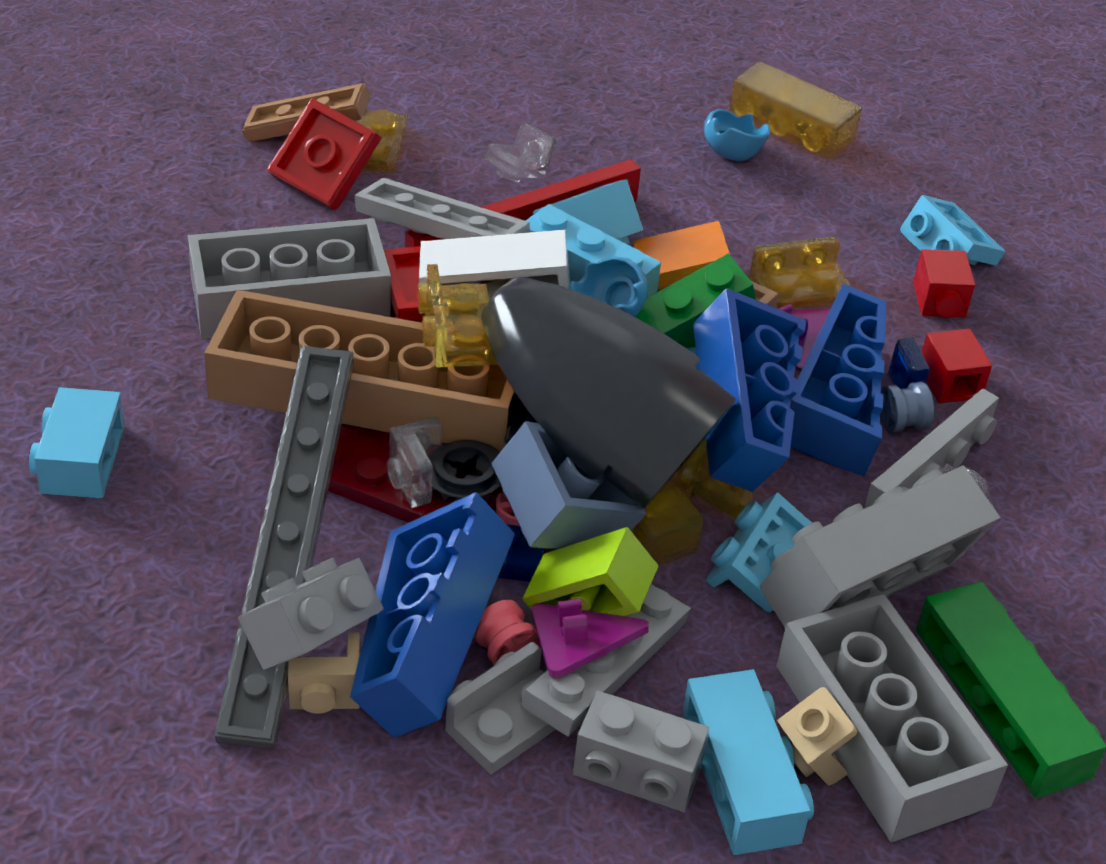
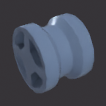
(907, 407)

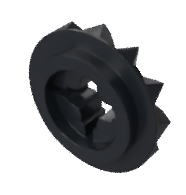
(460, 458)

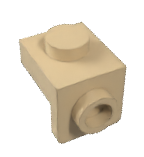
(324, 682)
(816, 731)

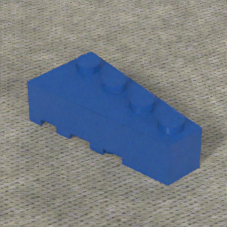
(754, 357)
(433, 598)

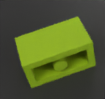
(604, 572)

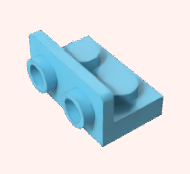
(944, 226)
(762, 536)

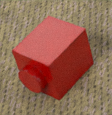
(943, 283)
(955, 364)

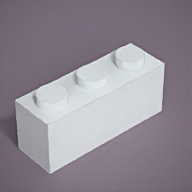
(498, 259)

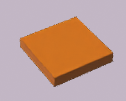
(684, 250)

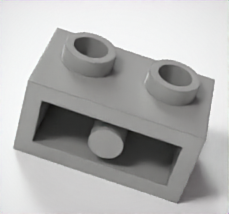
(310, 614)
(640, 750)

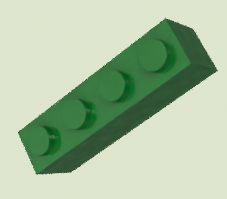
(1010, 689)

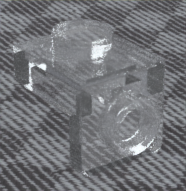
(524, 158)
(409, 461)

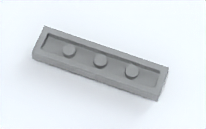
(433, 213)
(945, 444)
(567, 699)

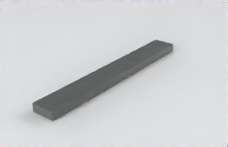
(287, 536)

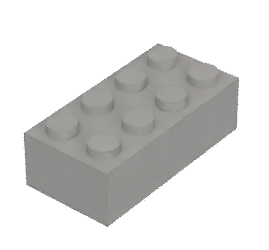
(311, 263)
(880, 546)
(916, 743)

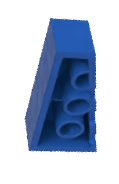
(841, 385)

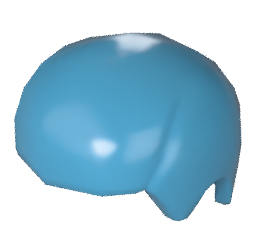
(734, 136)
(615, 282)

